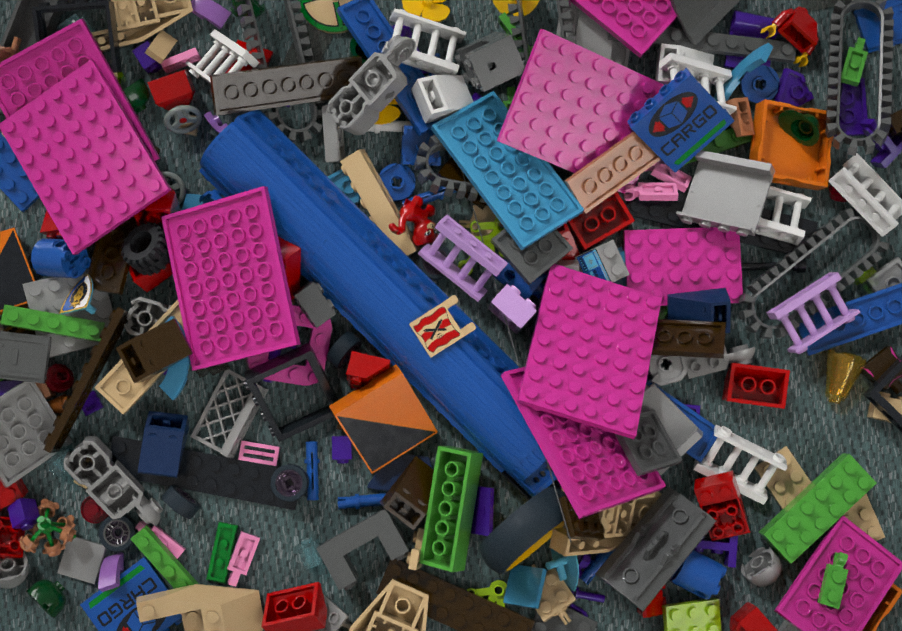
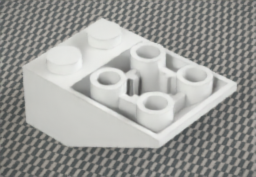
(664, 76)
(440, 96)

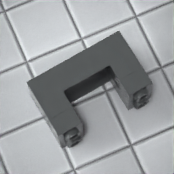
(490, 61)
(335, 549)

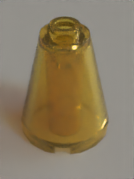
(841, 374)

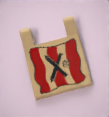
(438, 328)

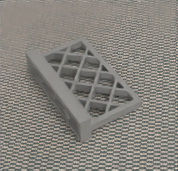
(240, 425)

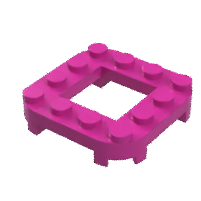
(296, 373)

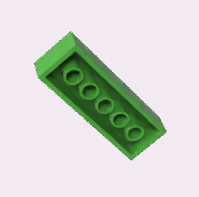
(817, 507)
(451, 508)

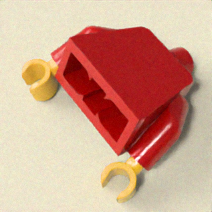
(798, 29)

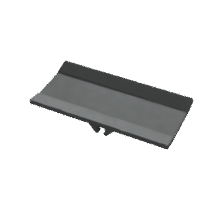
(700, 15)
(655, 548)

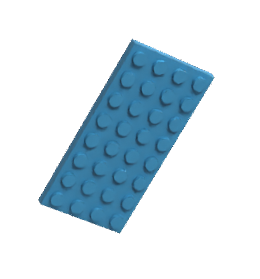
(515, 185)

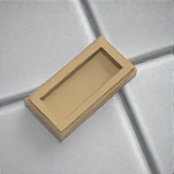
(161, 46)

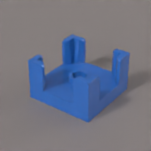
(410, 145)

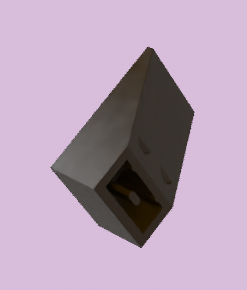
(154, 351)
(410, 493)

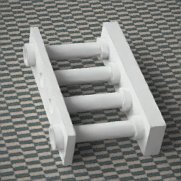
(227, 47)
(428, 61)
(701, 71)
(868, 194)
(776, 230)
(754, 491)

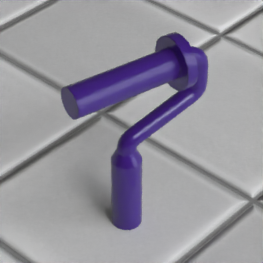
(588, 596)

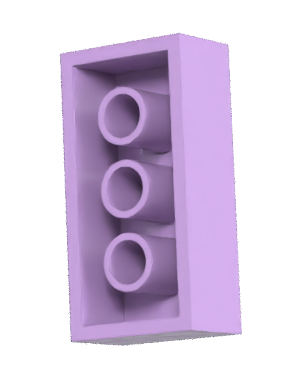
(513, 307)

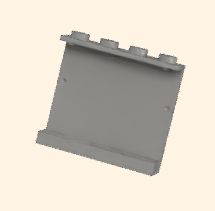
(727, 193)
(676, 423)

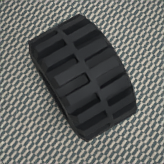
(146, 249)

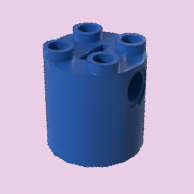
(55, 259)
(511, 277)
(699, 575)

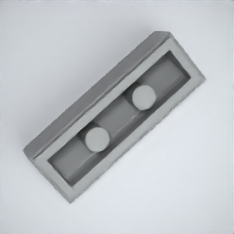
(333, 138)

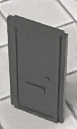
(24, 357)

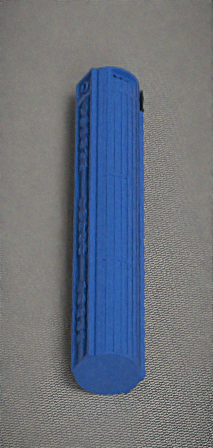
(380, 292)

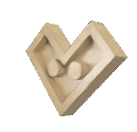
(414, 556)

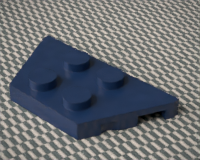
(390, 473)

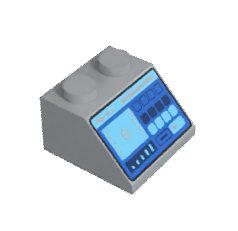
(603, 262)

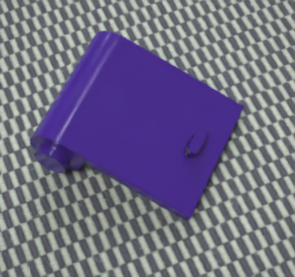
(749, 26)
(483, 512)

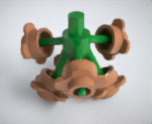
(44, 527)

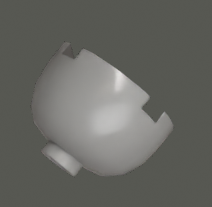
(765, 565)
(13, 571)

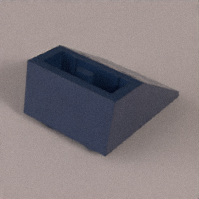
(701, 305)
(163, 444)

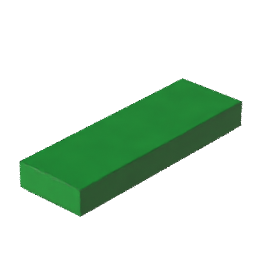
(222, 552)

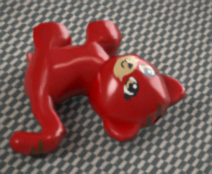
(423, 229)

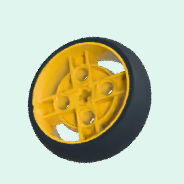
(523, 531)

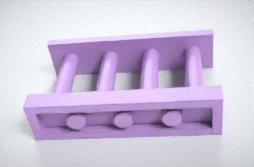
(473, 247)
(797, 302)

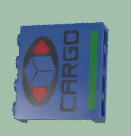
(680, 120)
(117, 607)

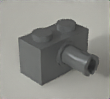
(314, 303)

